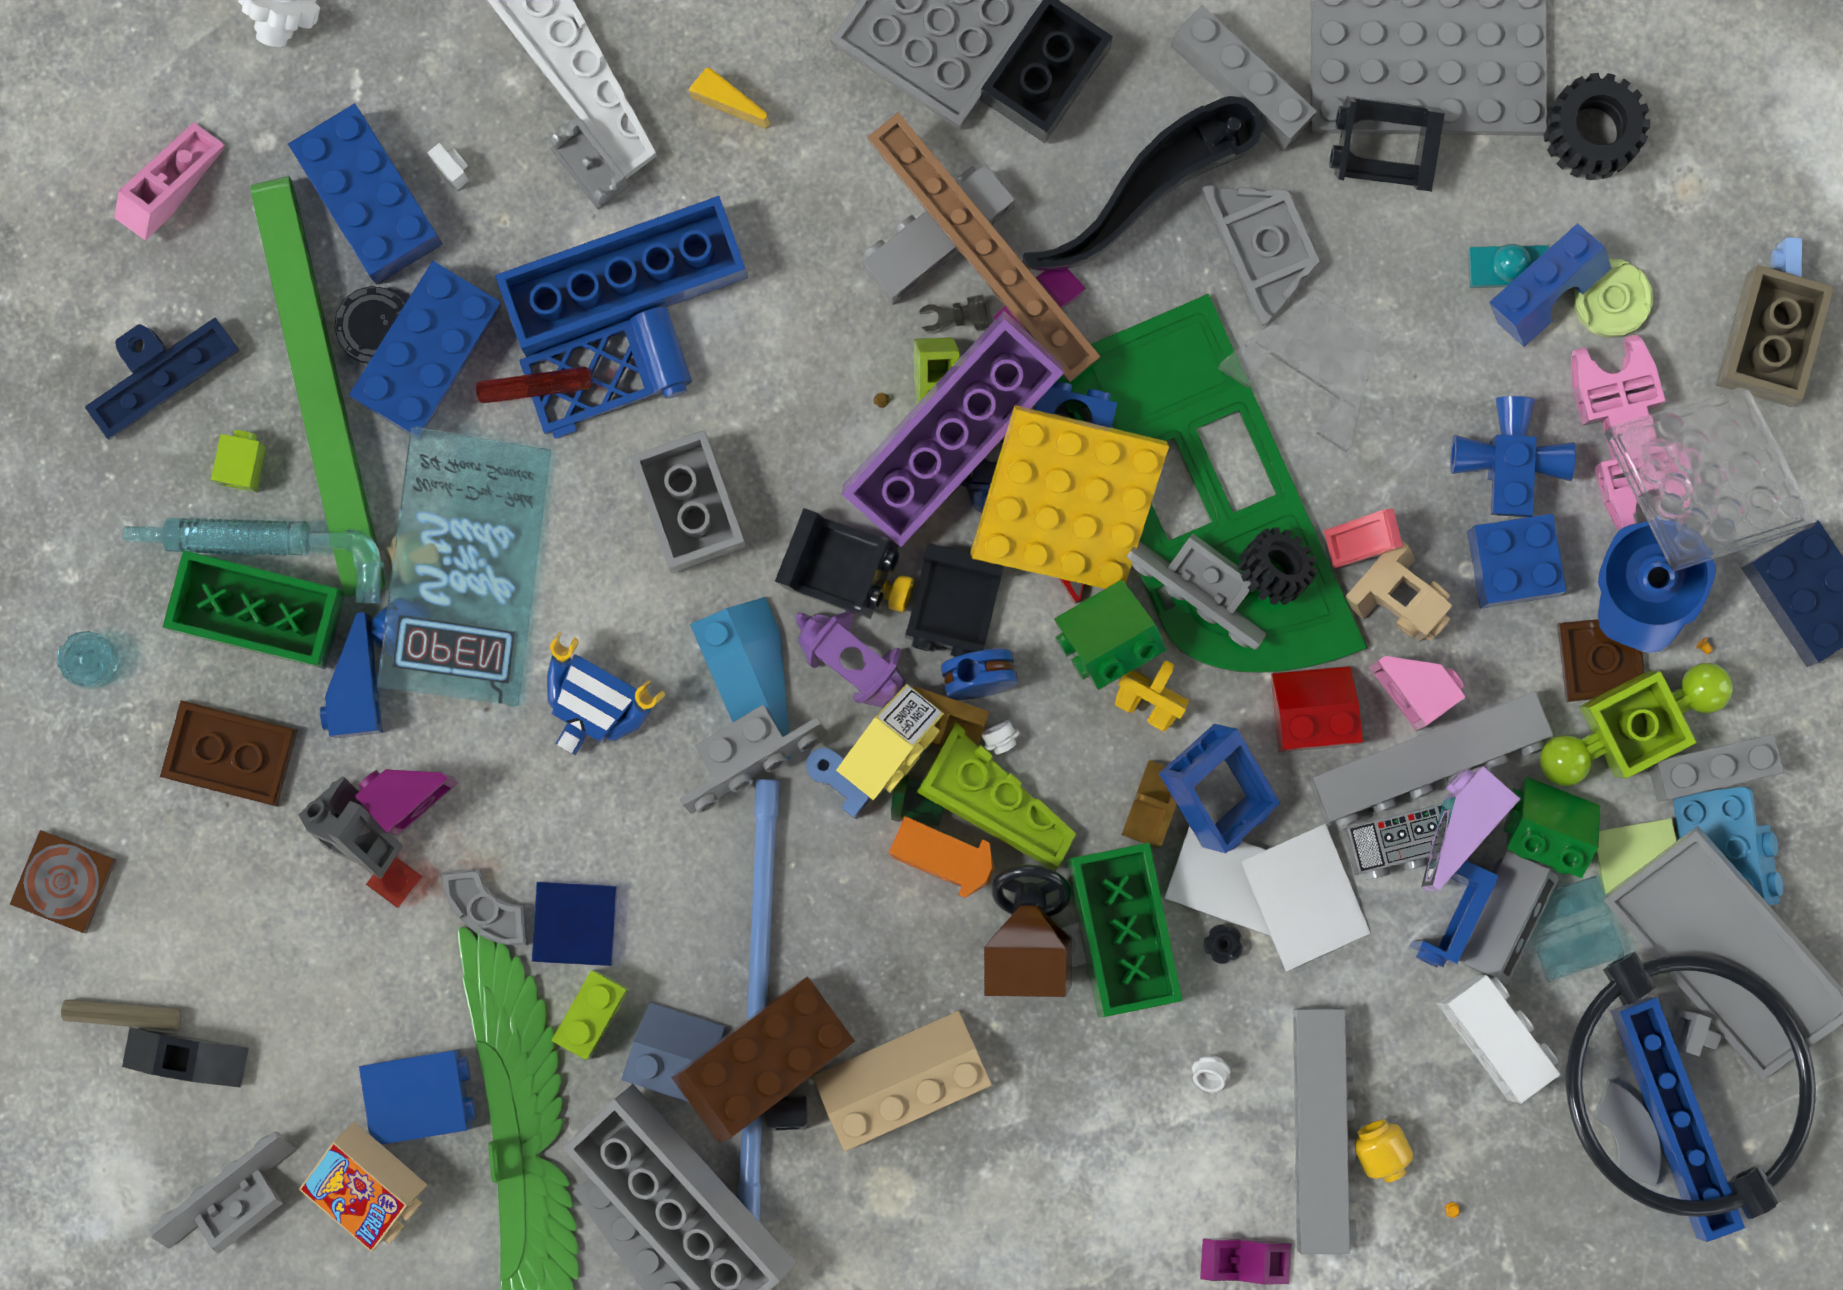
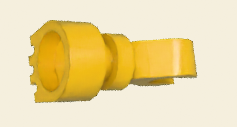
(899, 593)

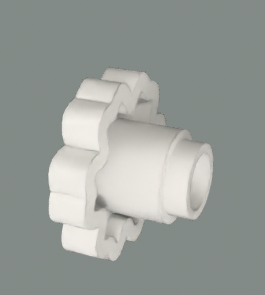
(280, 18)

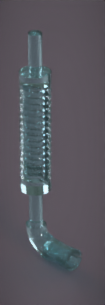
(265, 539)

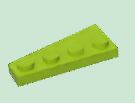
(982, 793)

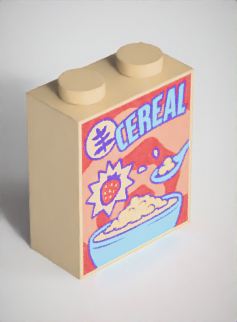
(364, 1188)

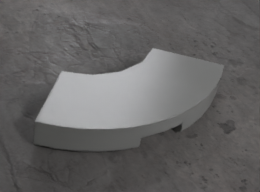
(482, 910)
(1633, 1133)

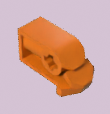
(943, 856)

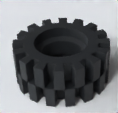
(1286, 553)

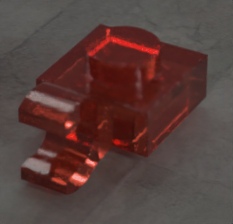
(396, 882)

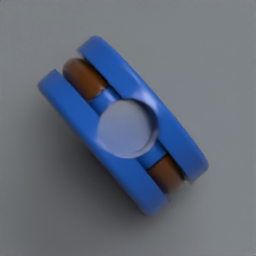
(979, 674)

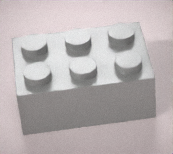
(688, 501)

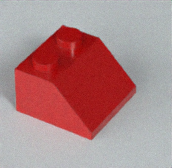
(1316, 709)

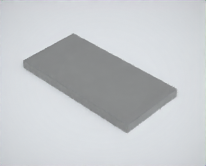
(1703, 906)

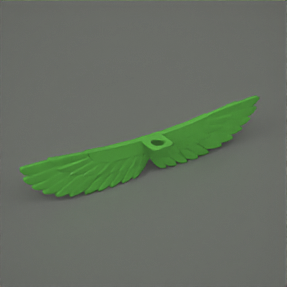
(520, 1095)

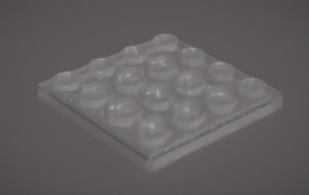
(1710, 478)

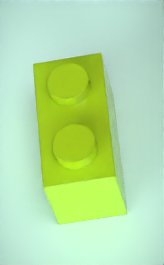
(590, 1015)

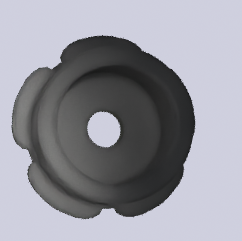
(1233, 949)

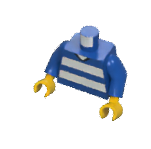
(592, 699)

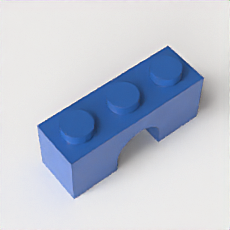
(1527, 301)

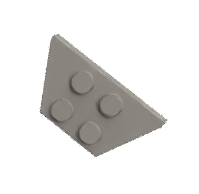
(1263, 243)

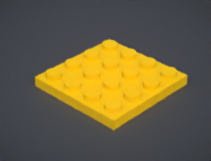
(1068, 498)

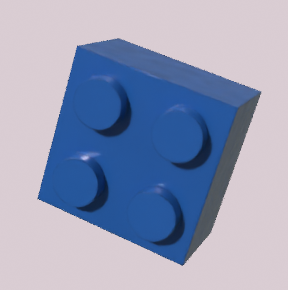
(1516, 561)

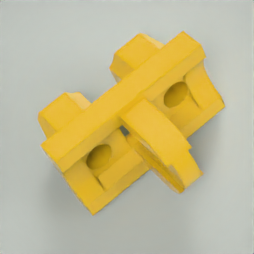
(1167, 702)

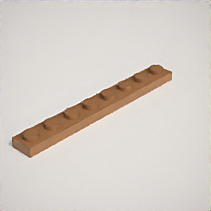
(982, 245)

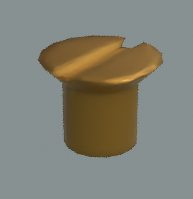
(881, 400)

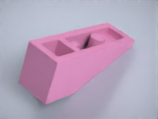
(166, 181)

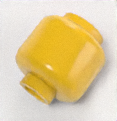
(1383, 1150)

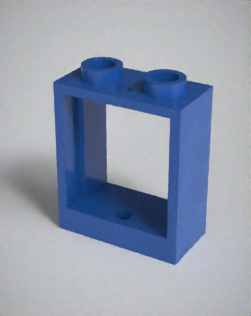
(1196, 763)

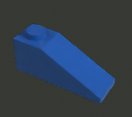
(353, 691)

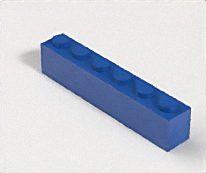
(1675, 1112)

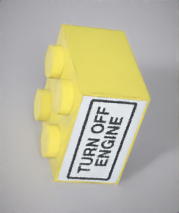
(891, 743)

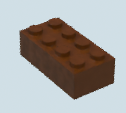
(763, 1059)

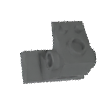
(336, 823)

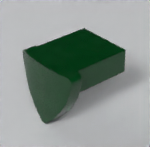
(912, 804)

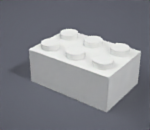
(1499, 1037)

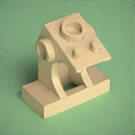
(1422, 616)

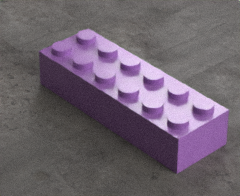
(951, 429)

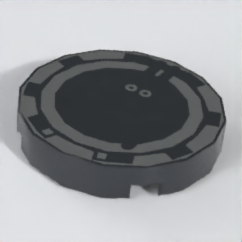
(365, 320)

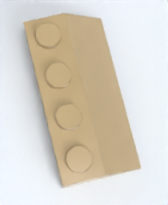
(901, 1081)

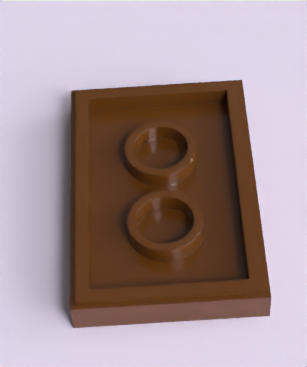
(228, 753)

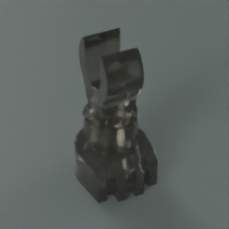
(974, 311)

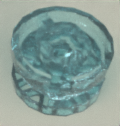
(88, 660)

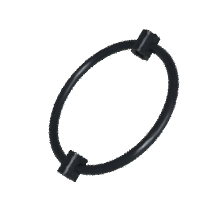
(1750, 1188)

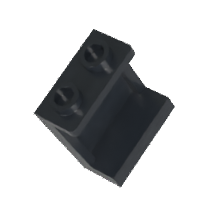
(837, 564)
(953, 601)

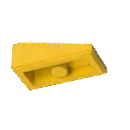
(720, 94)

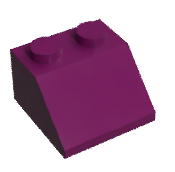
(402, 796)

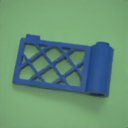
(657, 361)

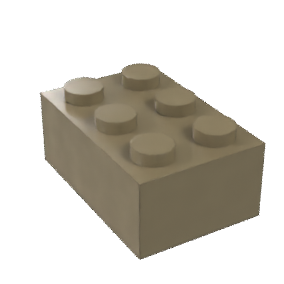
(1775, 335)

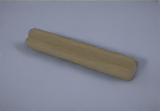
(121, 1014)

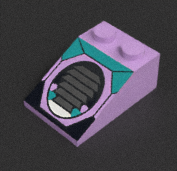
(1466, 819)

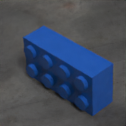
(365, 194)
(425, 349)

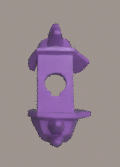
(826, 639)

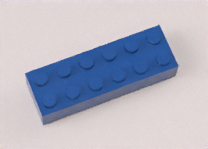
(621, 276)

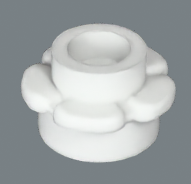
(1000, 737)
(1211, 1073)

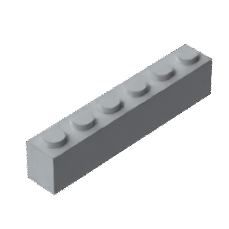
(1431, 757)
(1322, 1131)

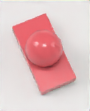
(1363, 538)

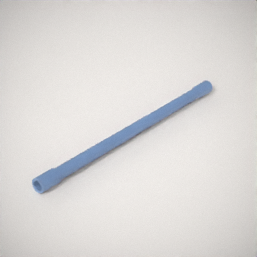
(766, 814)

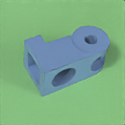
(822, 769)

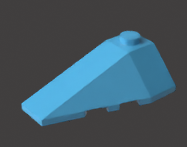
(746, 659)

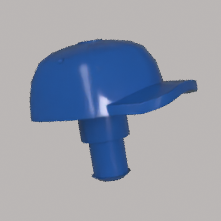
(1642, 595)

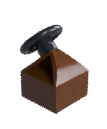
(1029, 950)

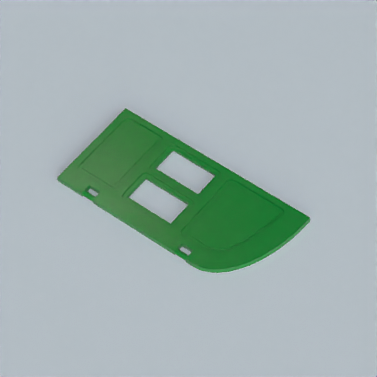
(1165, 390)

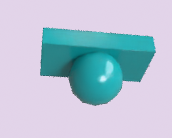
(1500, 264)

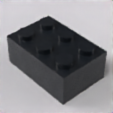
(1046, 68)

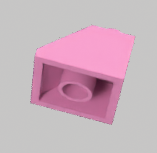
(1418, 688)

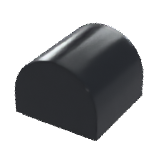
(788, 1114)

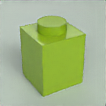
(239, 461)

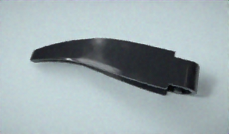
(1179, 153)

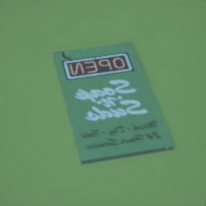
(464, 567)

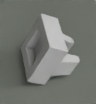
(1692, 1033)

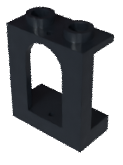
(1419, 174)

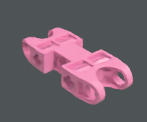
(1595, 385)

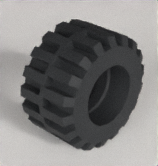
(1610, 98)

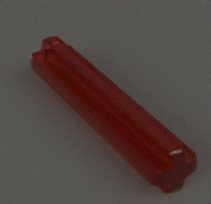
(534, 385)

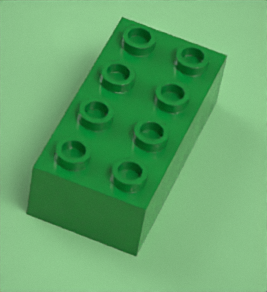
(254, 609)
(1123, 930)

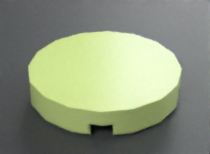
(1615, 302)

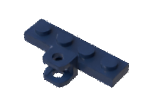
(158, 373)

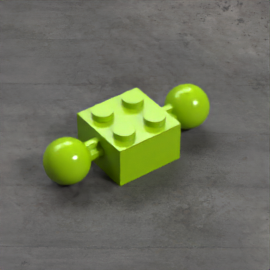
(1636, 724)

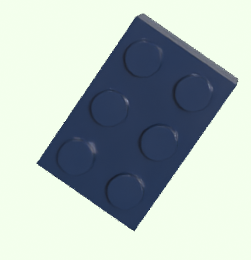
(1803, 591)

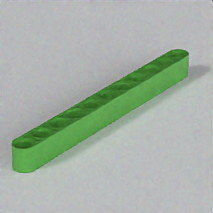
(313, 368)

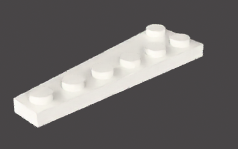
(575, 66)

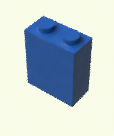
(417, 1097)

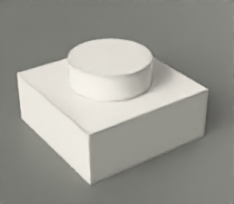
(450, 164)

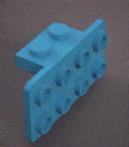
(1731, 825)

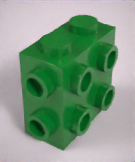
(1108, 635)
(1553, 827)

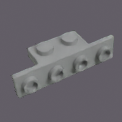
(1206, 582)
(745, 751)
(230, 1201)

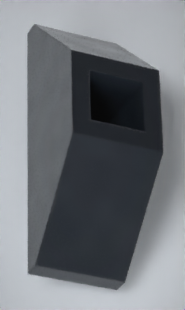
(185, 1058)

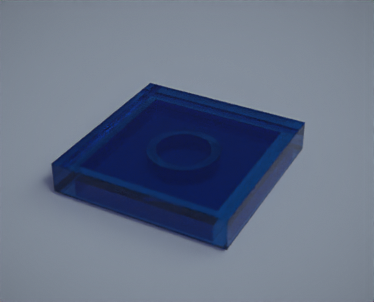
(574, 923)

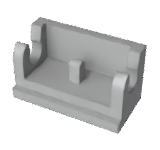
(588, 163)

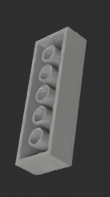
(676, 1199)

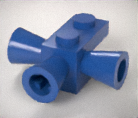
(1513, 458)

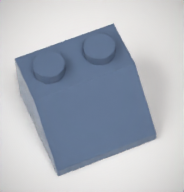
(665, 1046)

